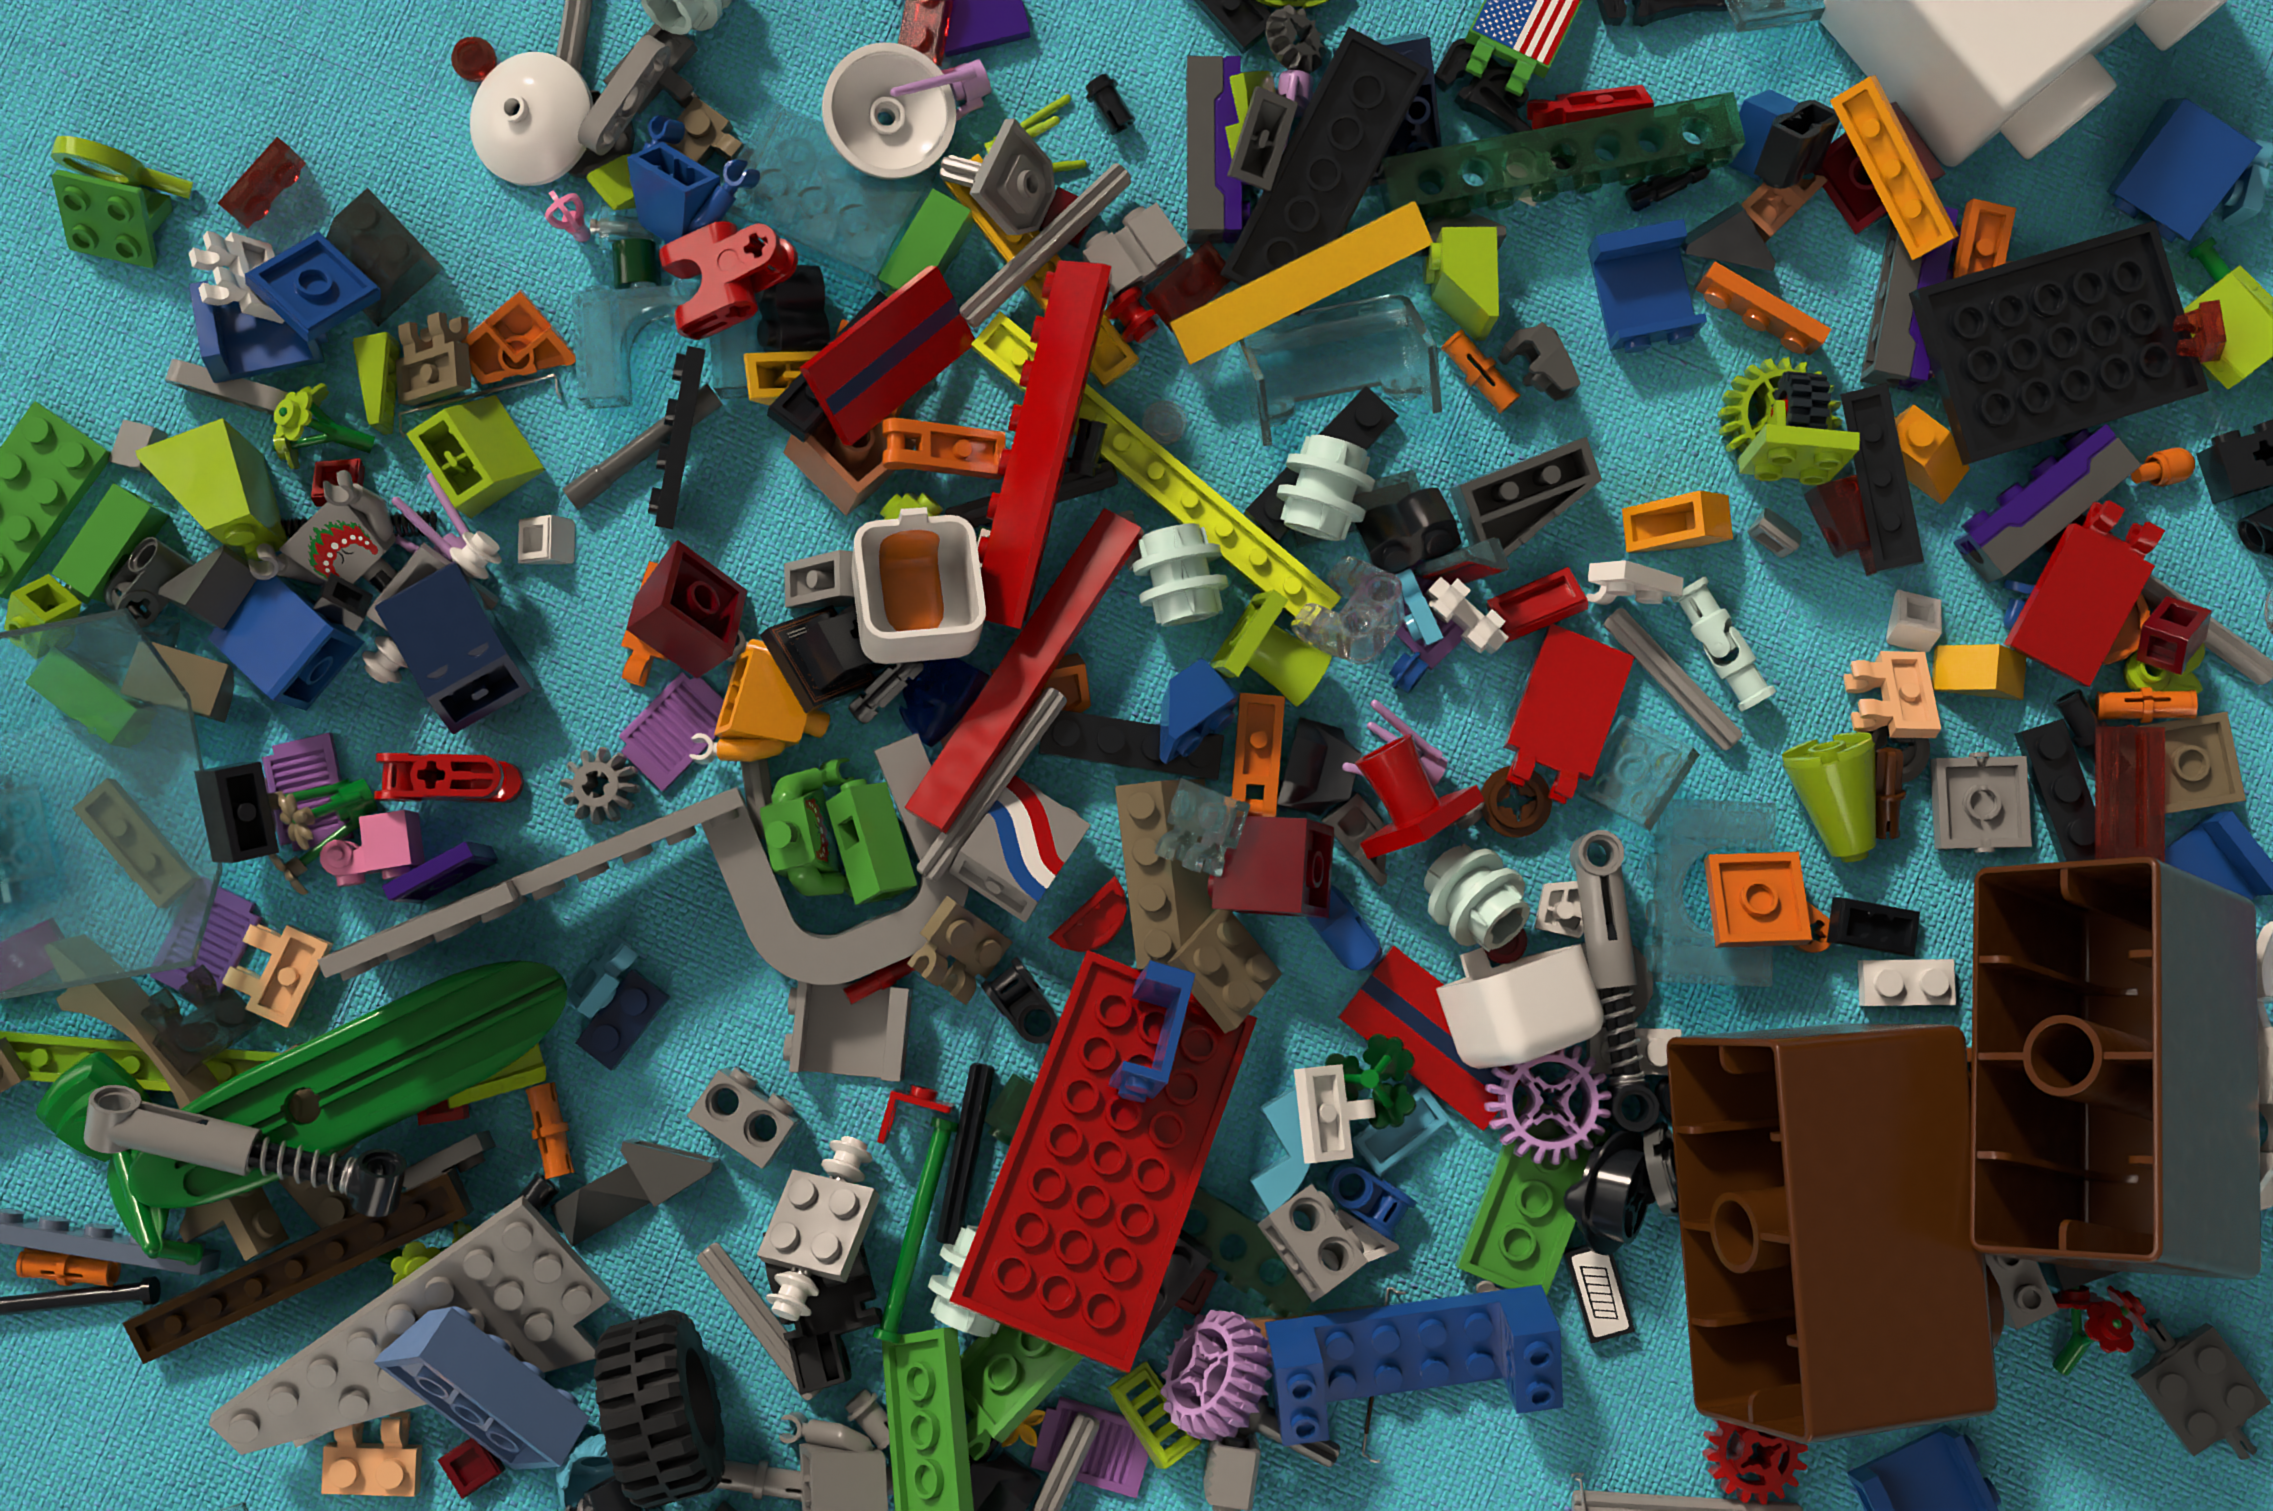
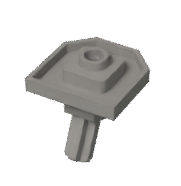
(1011, 182)

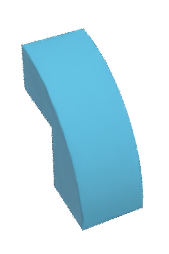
(1283, 1177)

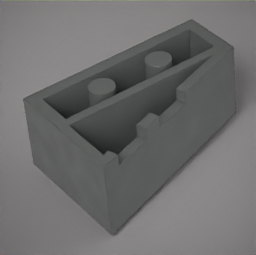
(1525, 495)

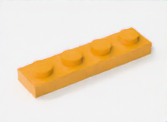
(1893, 167)

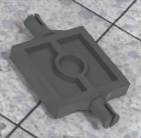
(2200, 1389)

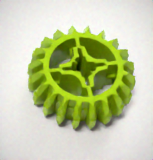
(1760, 384)

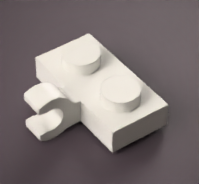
(1629, 579)
(1326, 1113)

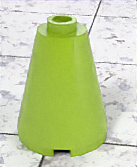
(1838, 791)

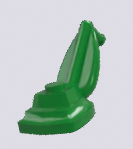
(65, 1112)

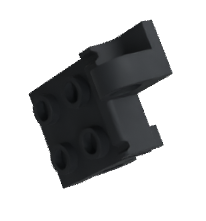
(839, 1308)

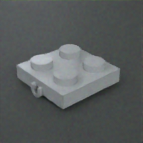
(1980, 802)

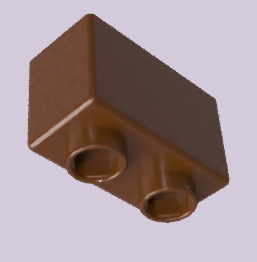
(2124, 1120)
(1831, 1229)

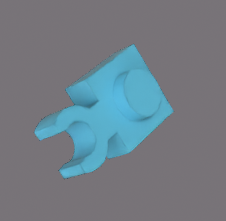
(2248, 192)
(1420, 621)
(599, 980)

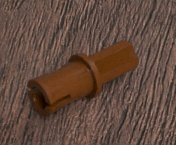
(1888, 791)

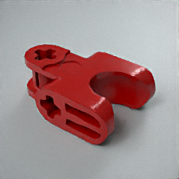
(732, 271)
(448, 778)

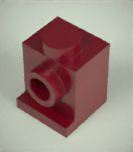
(2173, 634)

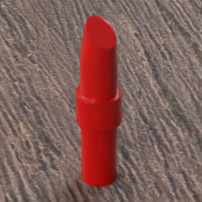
(878, 980)

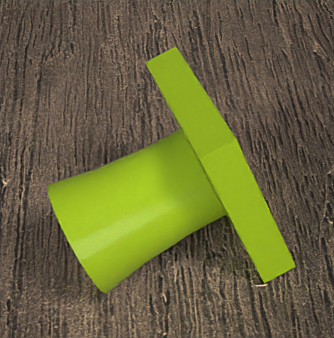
(1270, 651)

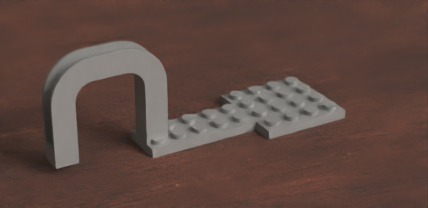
(748, 876)

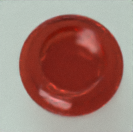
(473, 59)

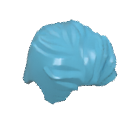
(582, 1469)

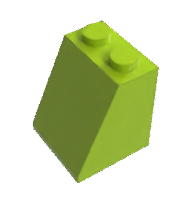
(220, 484)

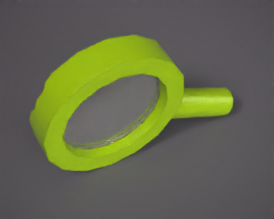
(113, 165)

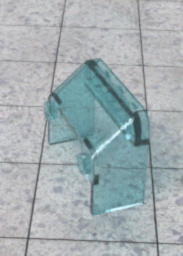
(1339, 352)

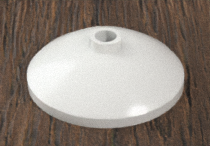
(861, 90)
(543, 135)

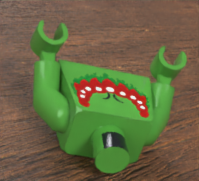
(801, 831)

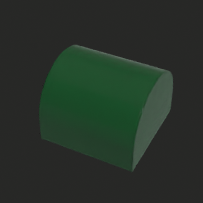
(635, 262)

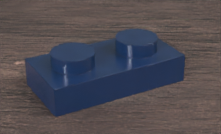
(623, 1020)

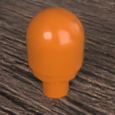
(2165, 467)

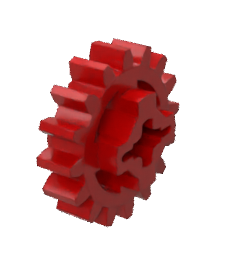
(1737, 1460)

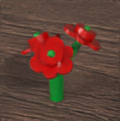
(2105, 1323)

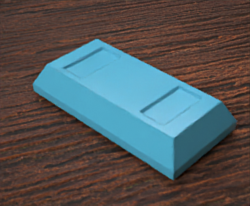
(1390, 1145)

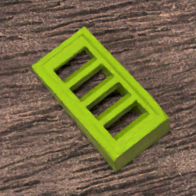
(377, 376)
(1151, 1441)

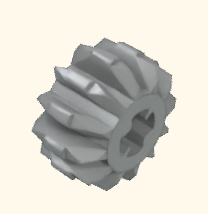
(586, 780)

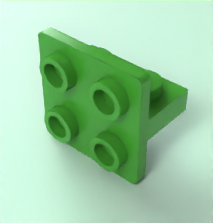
(110, 217)

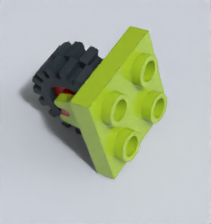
(1799, 435)

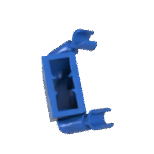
(676, 192)

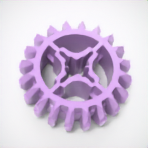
(1530, 1114)
(1216, 1375)

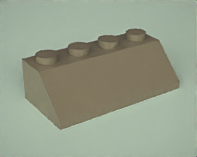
(1163, 895)

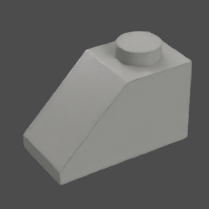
(820, 581)

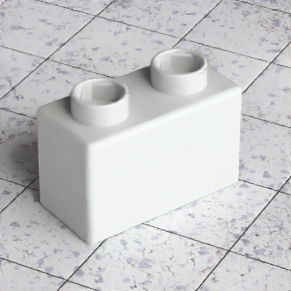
(1998, 63)

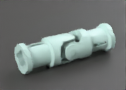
(1719, 638)

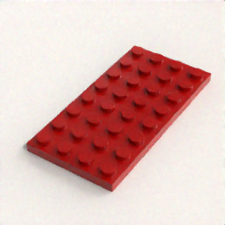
(1097, 1179)

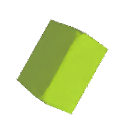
(613, 183)

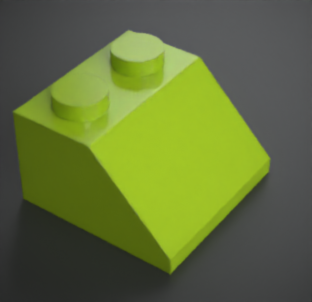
(1465, 277)

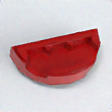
(1094, 921)

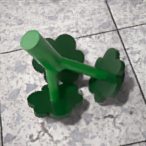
(1386, 1061)

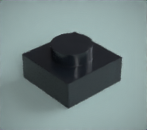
(343, 602)

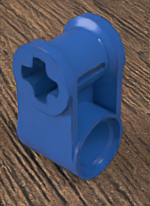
(1375, 1202)

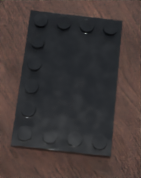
(2056, 342)

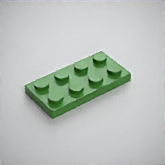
(42, 480)
(1522, 1213)
(927, 1422)

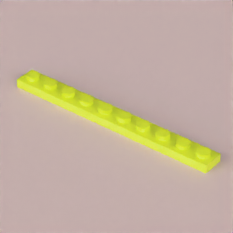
(1170, 482)

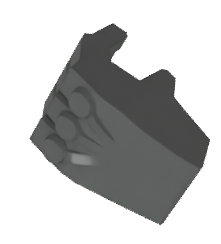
(1549, 362)

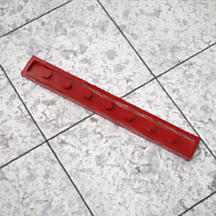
(1024, 671)

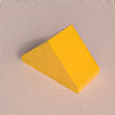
(772, 373)
(1979, 671)

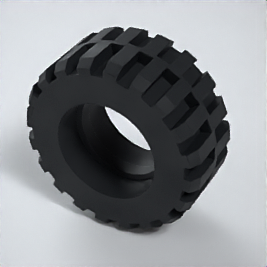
(659, 1409)

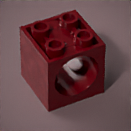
(1277, 869)

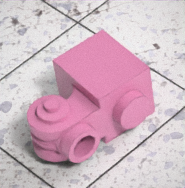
(388, 847)

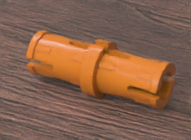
(1461, 347)
(2146, 705)
(550, 1130)
(66, 1268)

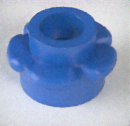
(1408, 671)

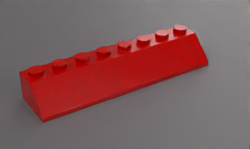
(1042, 438)

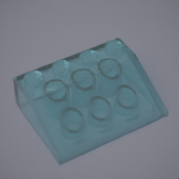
(821, 200)

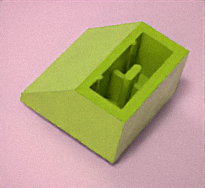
(476, 453)

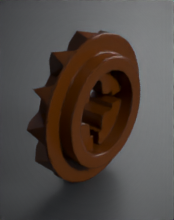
(1532, 814)

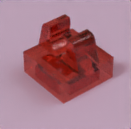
(2208, 329)

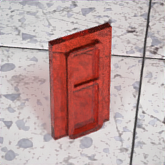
(2129, 792)

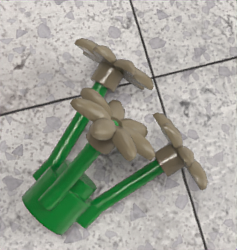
(349, 801)

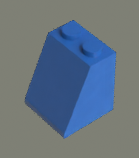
(2181, 169)
(285, 643)

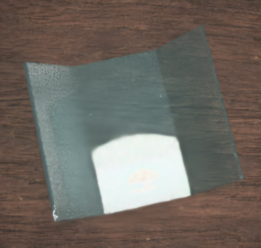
(115, 761)

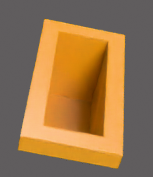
(1929, 454)
(1678, 522)

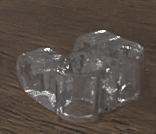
(1366, 620)

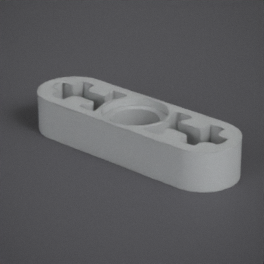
(624, 95)
(237, 391)

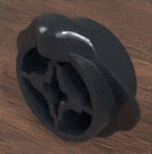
(1612, 1193)

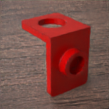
(919, 1096)

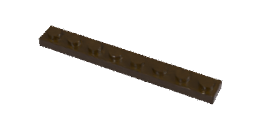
(296, 1267)

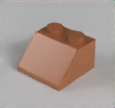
(843, 471)

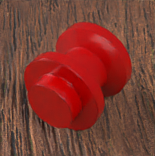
(1138, 322)

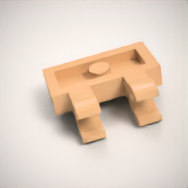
(1906, 693)
(287, 976)
(373, 1467)

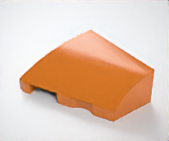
(515, 342)

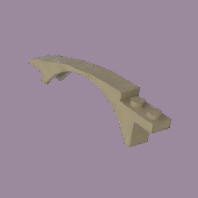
(247, 1215)

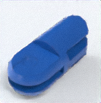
(1348, 934)

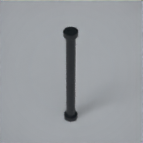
(146, 1291)

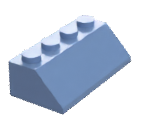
(485, 1389)

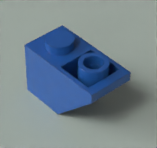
(1192, 707)

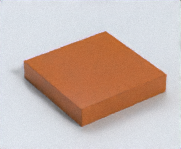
(1757, 899)

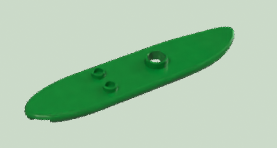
(369, 1073)

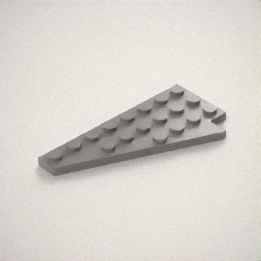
(506, 1273)

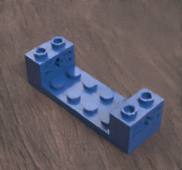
(1413, 1349)

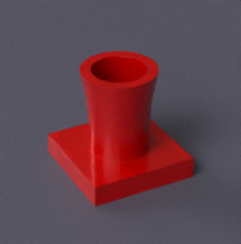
(1409, 797)

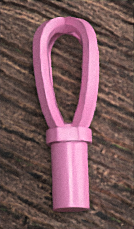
(571, 221)

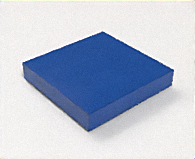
(312, 286)

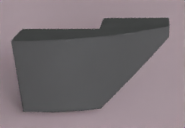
(1353, 824)

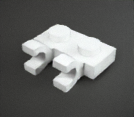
(241, 256)
(1480, 630)

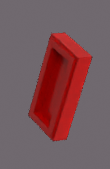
(1539, 603)

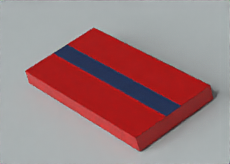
(888, 355)
(1404, 1003)

